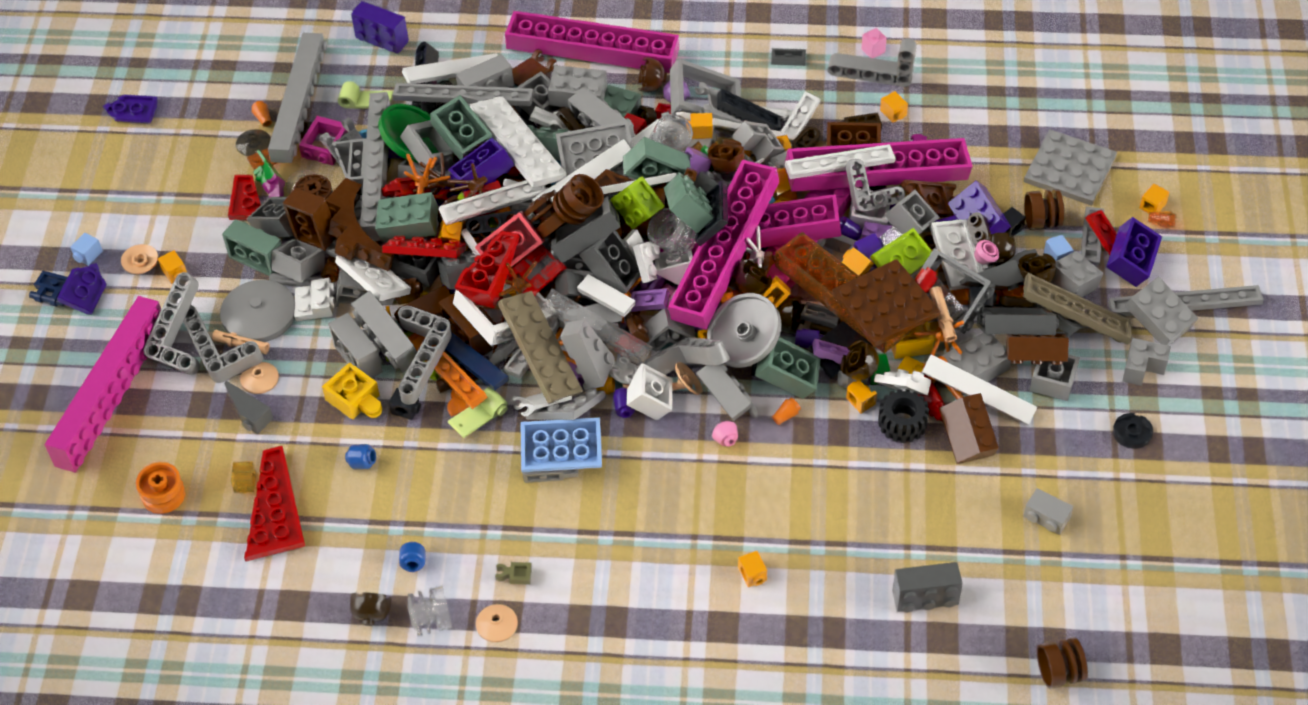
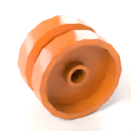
(160, 487)

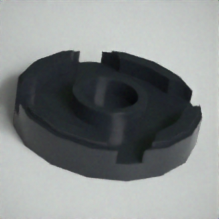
(1132, 431)

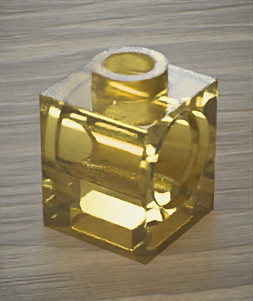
(243, 477)

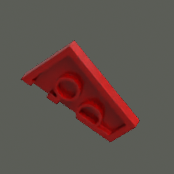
(243, 197)

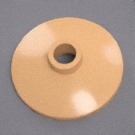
(139, 259)
(260, 383)
(496, 630)

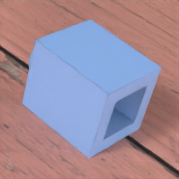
(1057, 247)
(86, 249)

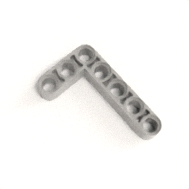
(877, 70)
(172, 327)
(432, 336)
(689, 351)
(227, 364)

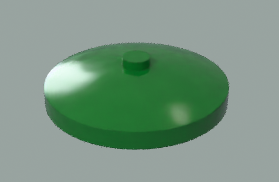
(394, 122)

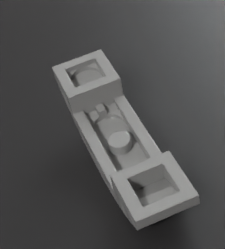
(1090, 243)

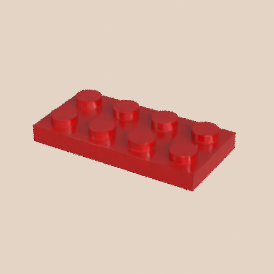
(419, 246)

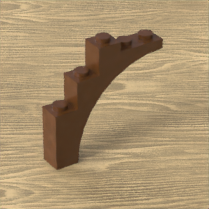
(351, 238)

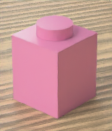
(873, 43)

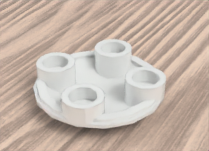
(623, 370)

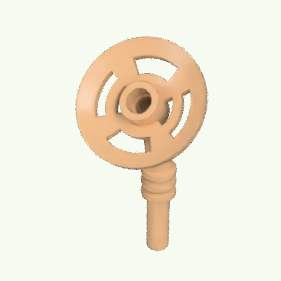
(686, 379)

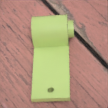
(352, 97)
(472, 419)

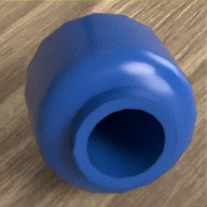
(360, 456)
(412, 556)

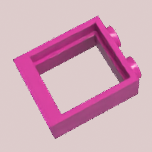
(320, 125)

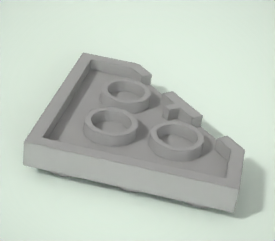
(569, 409)

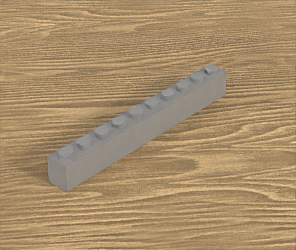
(297, 98)
(375, 165)

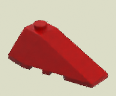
(489, 272)

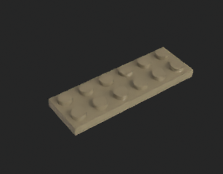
(1077, 308)
(539, 347)

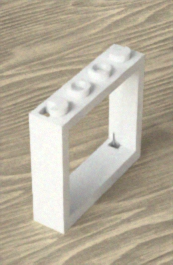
(492, 333)

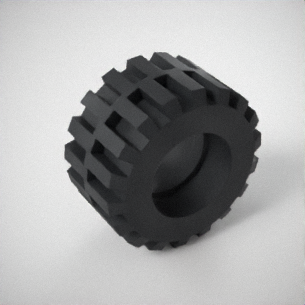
(905, 403)

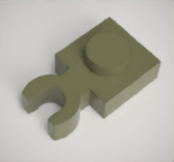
(517, 574)

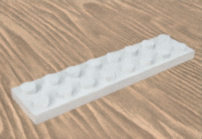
(519, 142)

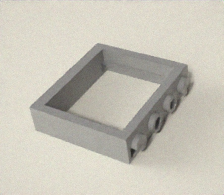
(701, 74)

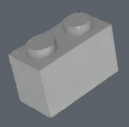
(1048, 511)

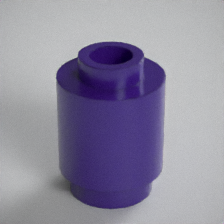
(850, 228)
(805, 337)
(620, 403)

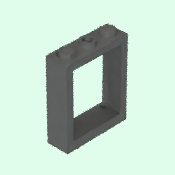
(572, 239)
(987, 291)
(1017, 321)

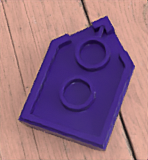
(132, 108)
(83, 289)

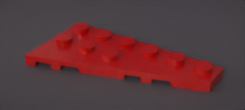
(274, 512)

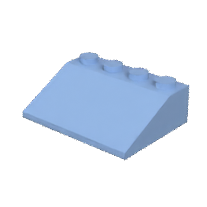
(561, 445)

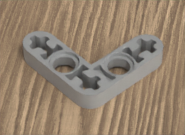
(864, 193)

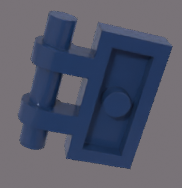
(50, 283)

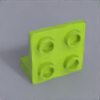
(637, 202)

